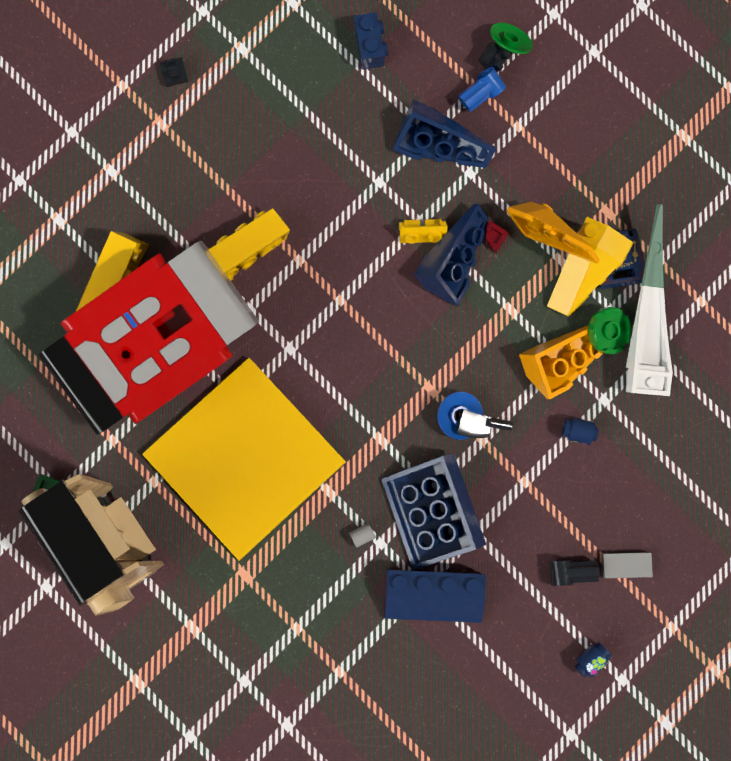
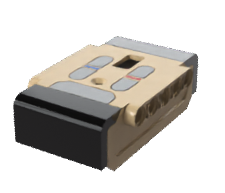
(90, 541)

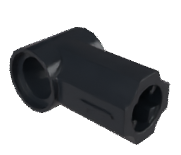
(569, 572)

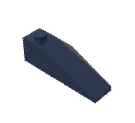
(435, 136)
(448, 263)

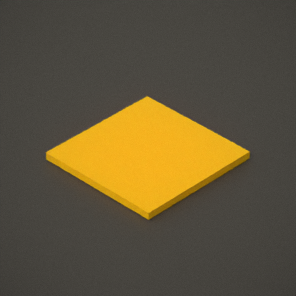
(244, 458)

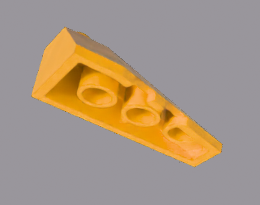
(544, 226)

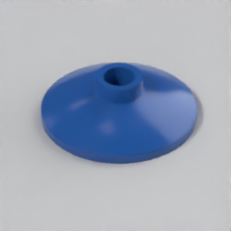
(451, 404)

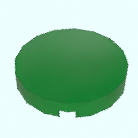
(609, 330)

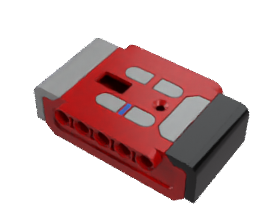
(148, 337)

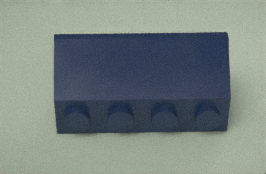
(435, 596)

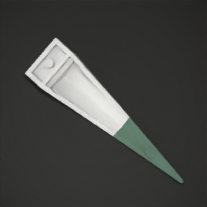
(649, 350)

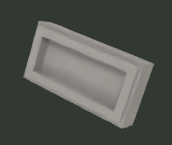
(627, 565)

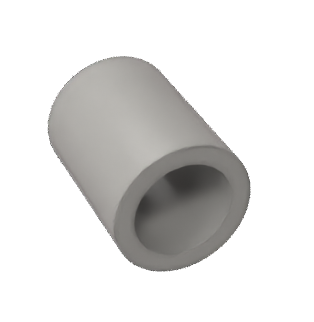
(362, 535)

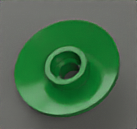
(511, 38)

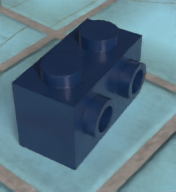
(369, 40)

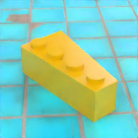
(248, 241)
(118, 259)

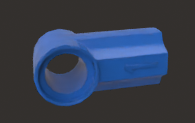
(487, 86)

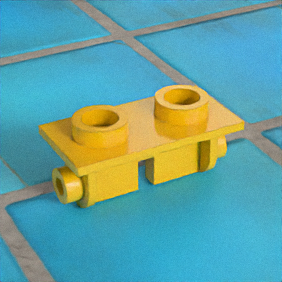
(413, 232)

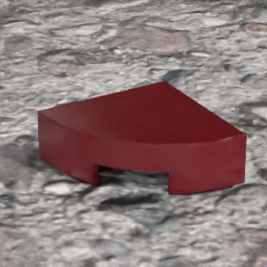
(495, 236)

